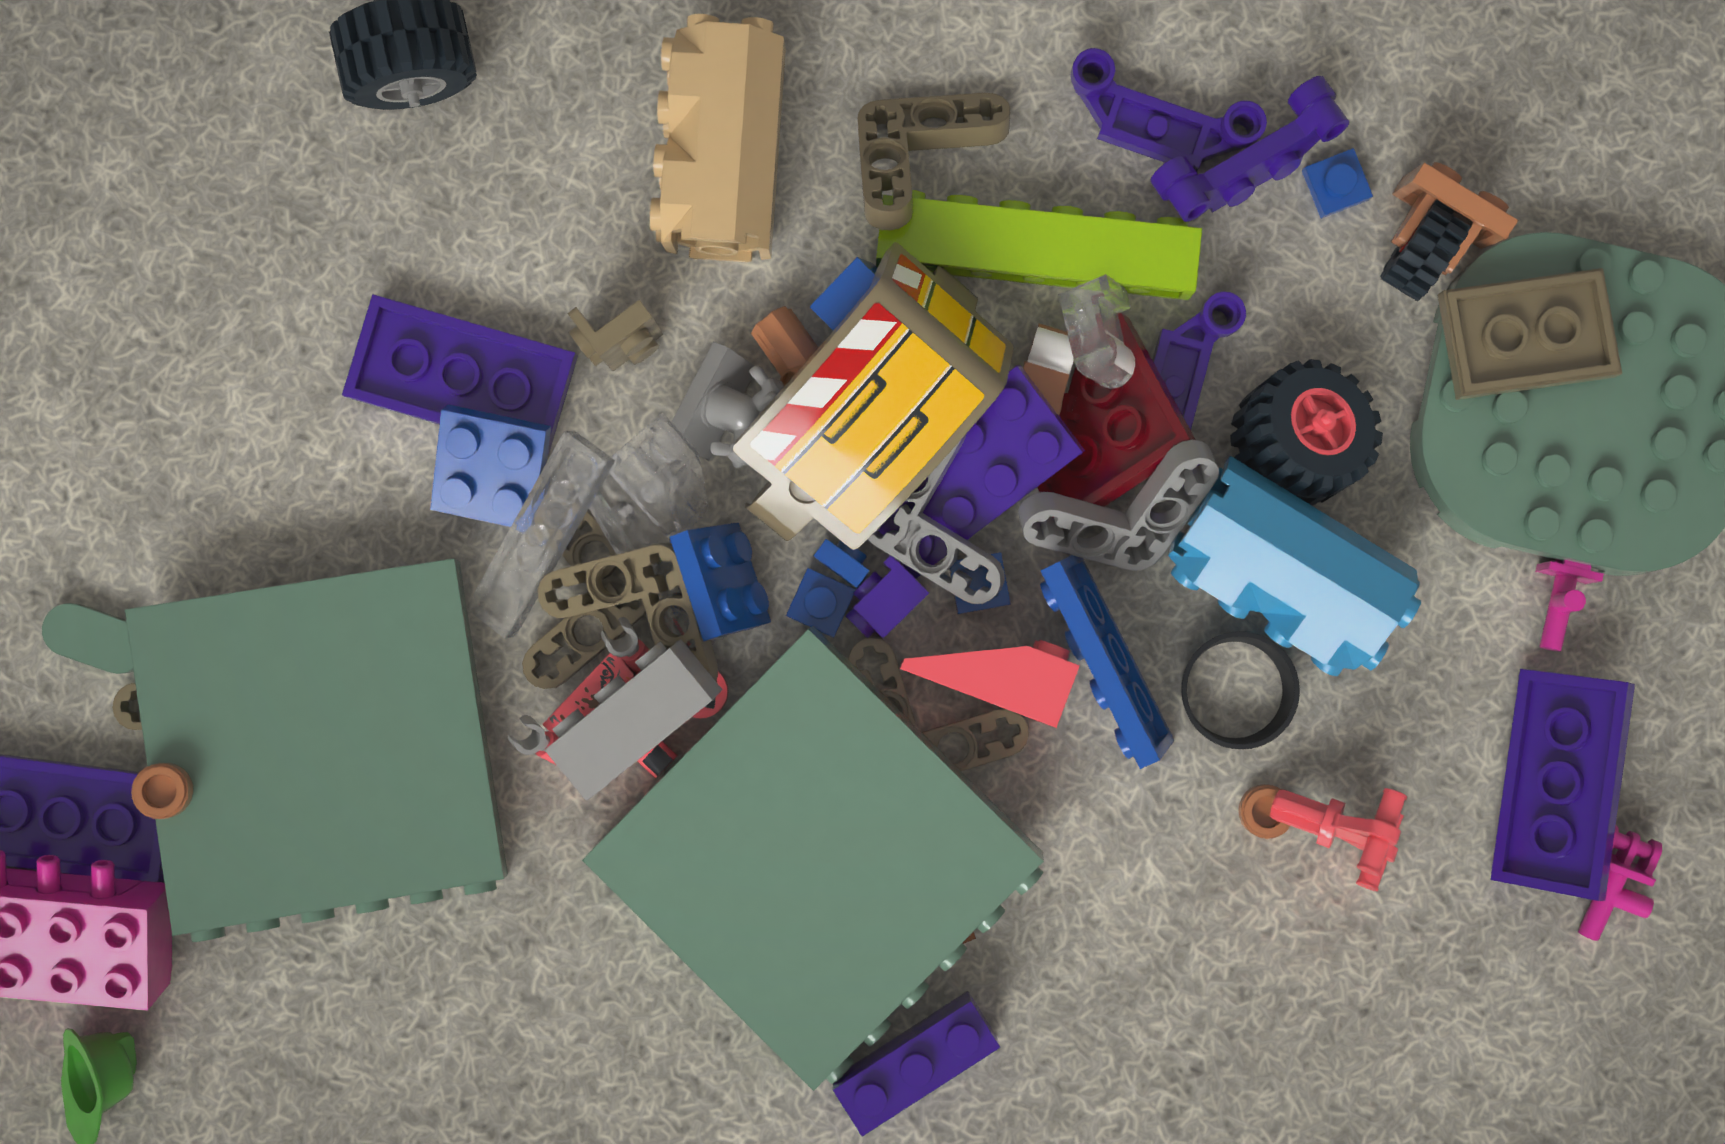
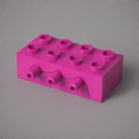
(83, 936)

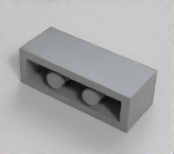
(631, 717)

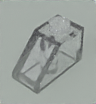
(663, 476)

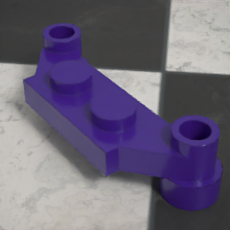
(1155, 125)
(1269, 158)
(1185, 352)

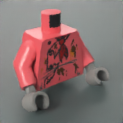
(618, 662)

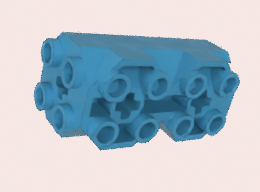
(1296, 567)

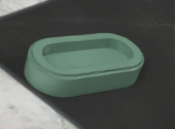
(88, 637)

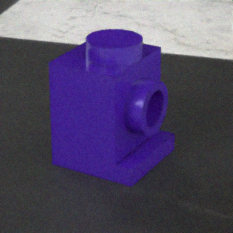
(885, 600)

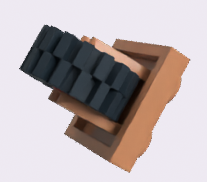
(1440, 227)

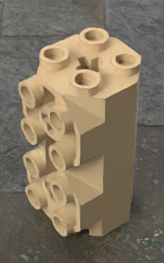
(721, 138)

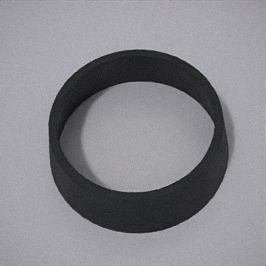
(1289, 699)

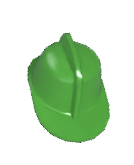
(95, 1078)

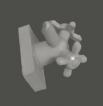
(719, 403)

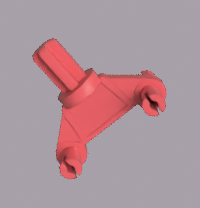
(1327, 821)

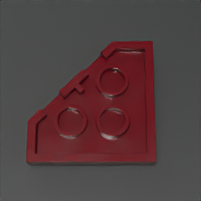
(1120, 429)

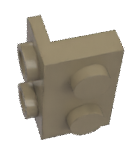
(623, 338)

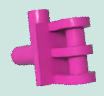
(1564, 598)
(1621, 869)

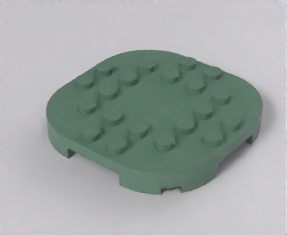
(1596, 468)

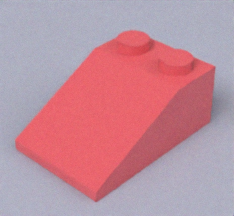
(1018, 679)

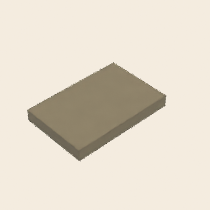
(1529, 333)

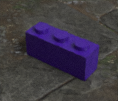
(915, 1063)

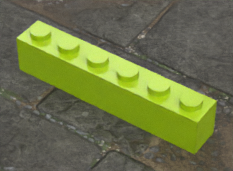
(1049, 247)

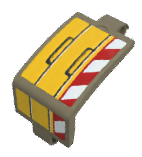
(876, 404)

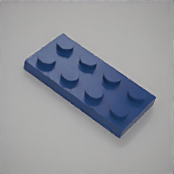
(1116, 675)

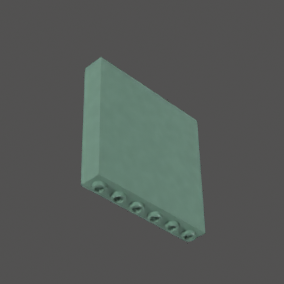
(322, 747)
(816, 859)

